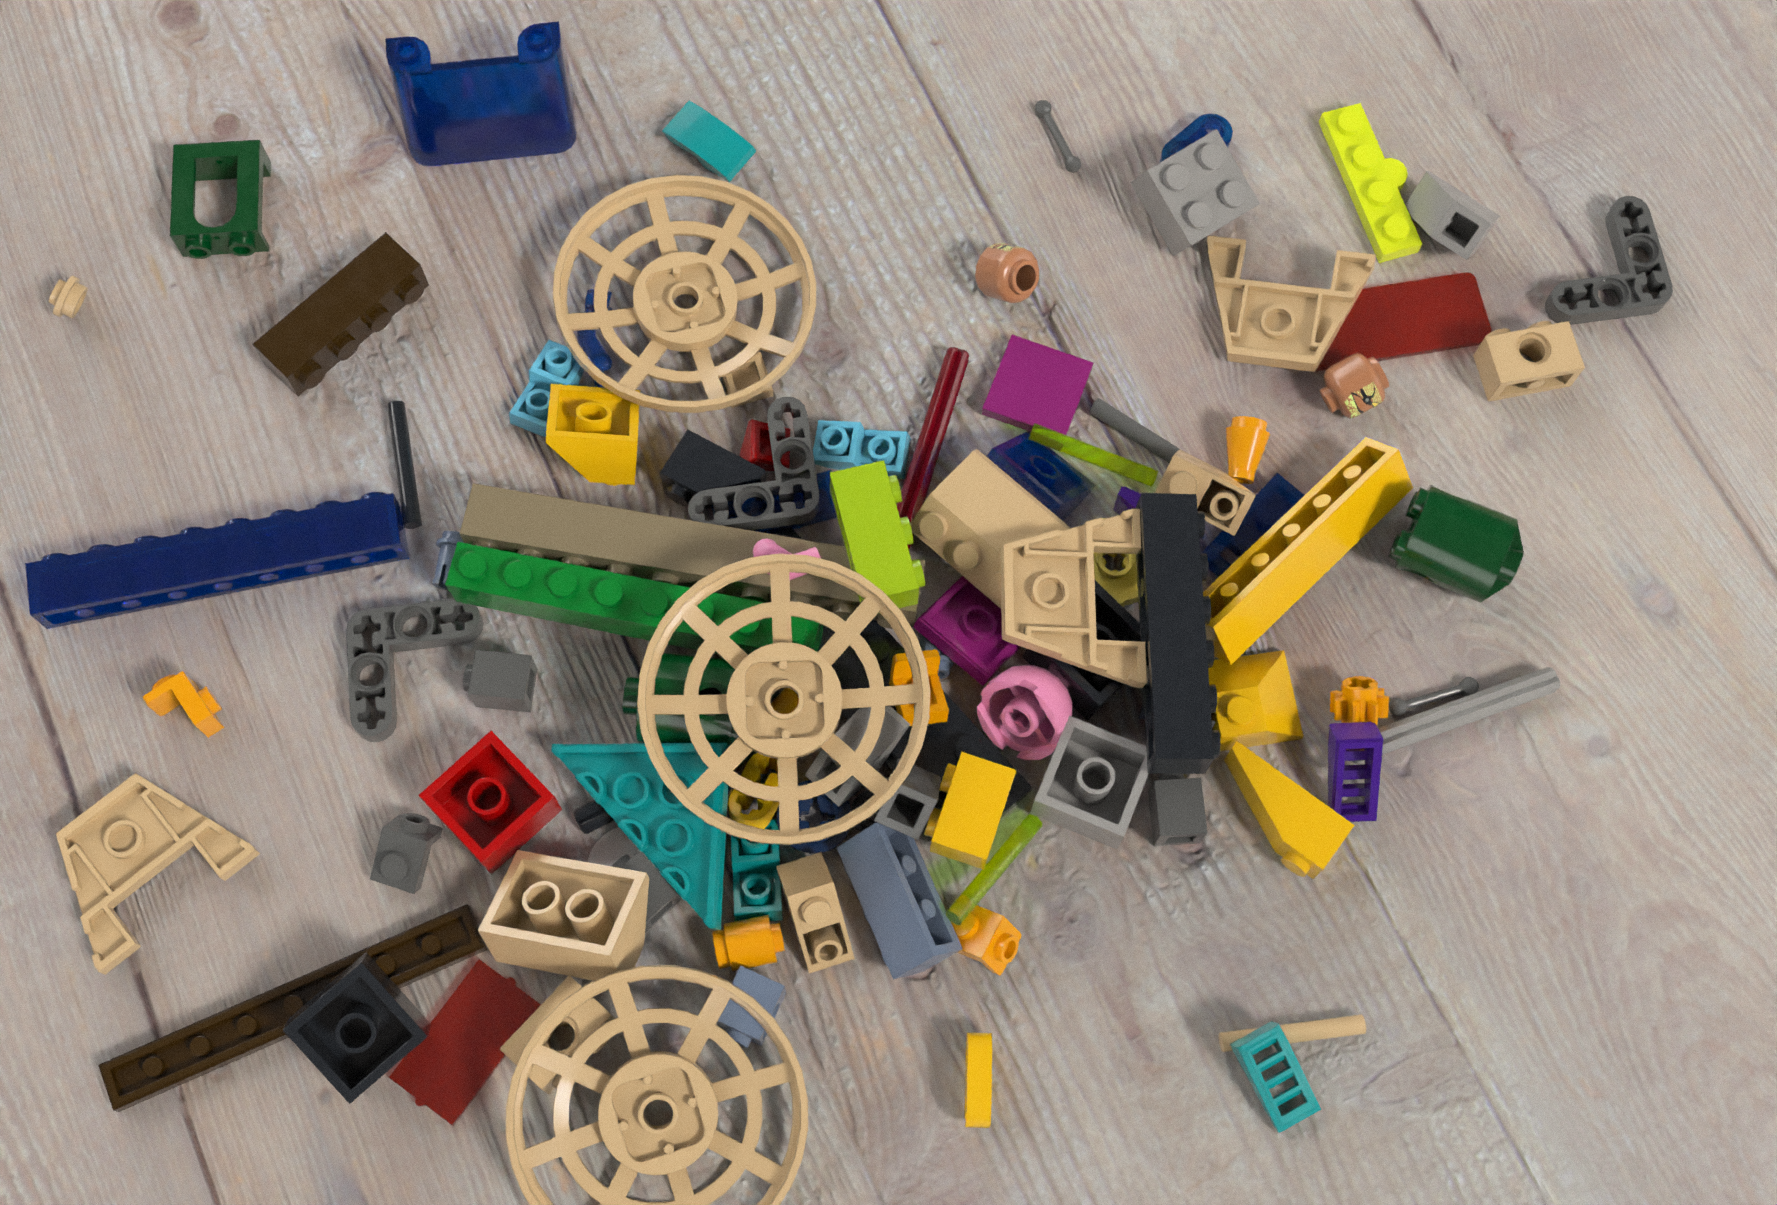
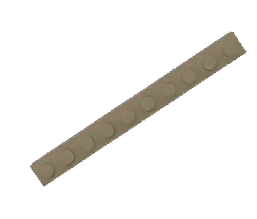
(645, 545)

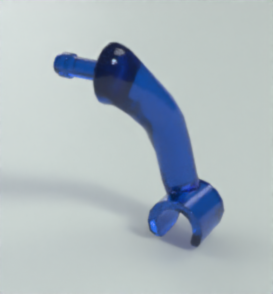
(590, 343)

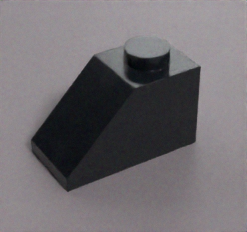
(703, 466)

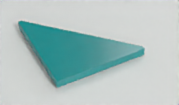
(670, 835)

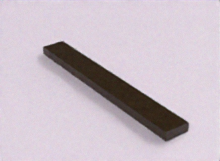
(261, 1019)

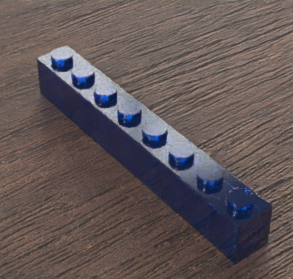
(216, 560)

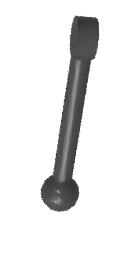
(1043, 111)
(1466, 687)

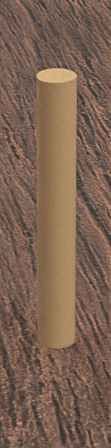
(1306, 1030)

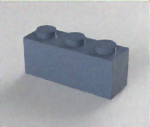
(899, 900)

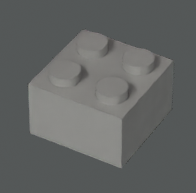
(1194, 192)
(1092, 782)

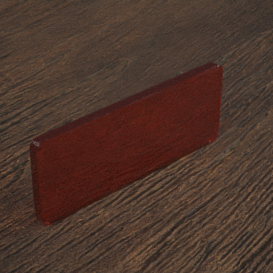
(1412, 320)

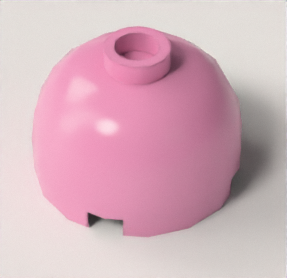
(1025, 711)

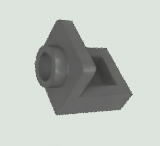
(404, 851)

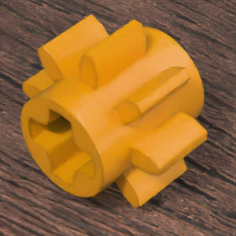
(1359, 701)

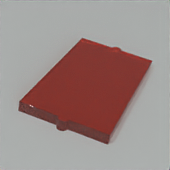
(464, 1042)

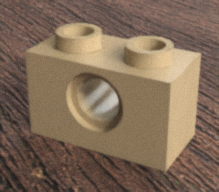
(1509, 375)
(583, 1020)

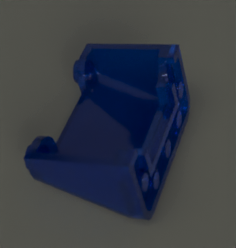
(487, 104)

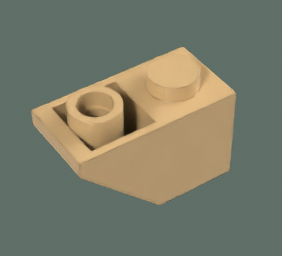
(1217, 493)
(815, 912)

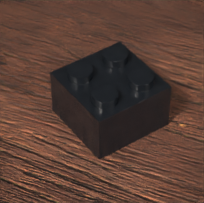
(1088, 689)
(357, 1028)

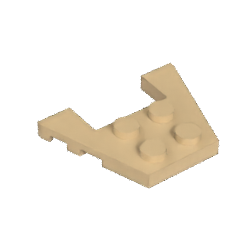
(1281, 321)
(1052, 596)
(126, 844)

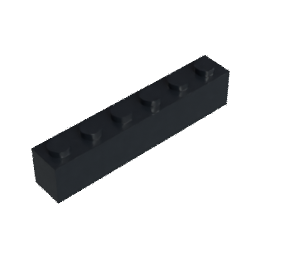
(1174, 634)

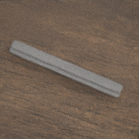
(1468, 709)

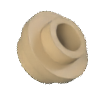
(68, 297)

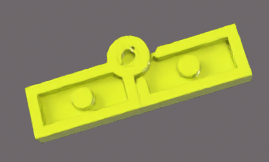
(1371, 182)

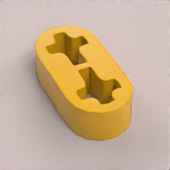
(737, 801)
(978, 1080)

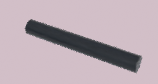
(404, 465)

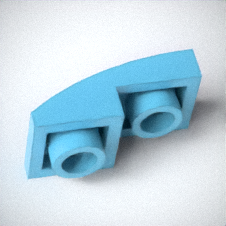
(552, 366)
(849, 445)

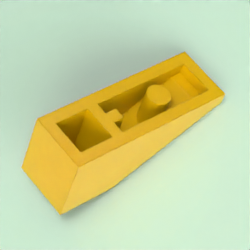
(1291, 818)

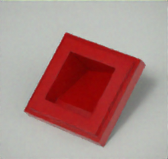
(757, 446)

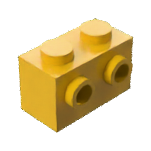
(971, 809)

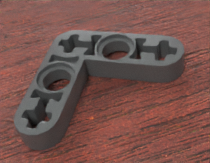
(1632, 276)
(786, 485)
(391, 639)

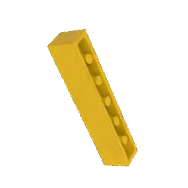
(1304, 546)

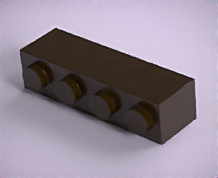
(341, 314)

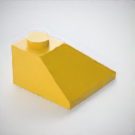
(594, 432)
(1255, 701)

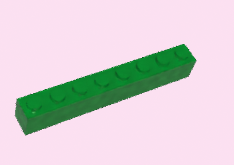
(598, 598)

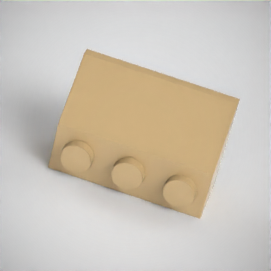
(975, 516)
(567, 916)

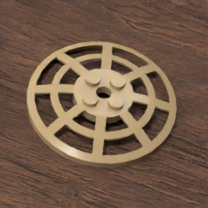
(680, 274)
(778, 667)
(657, 1077)

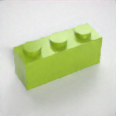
(875, 532)

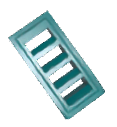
(1253, 1043)

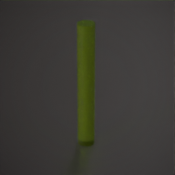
(1093, 455)
(994, 869)

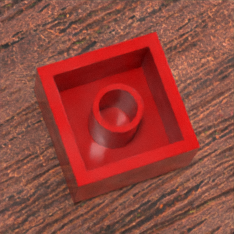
(491, 802)

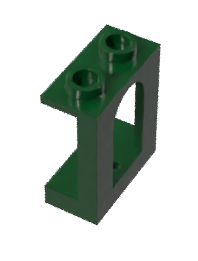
(219, 161)

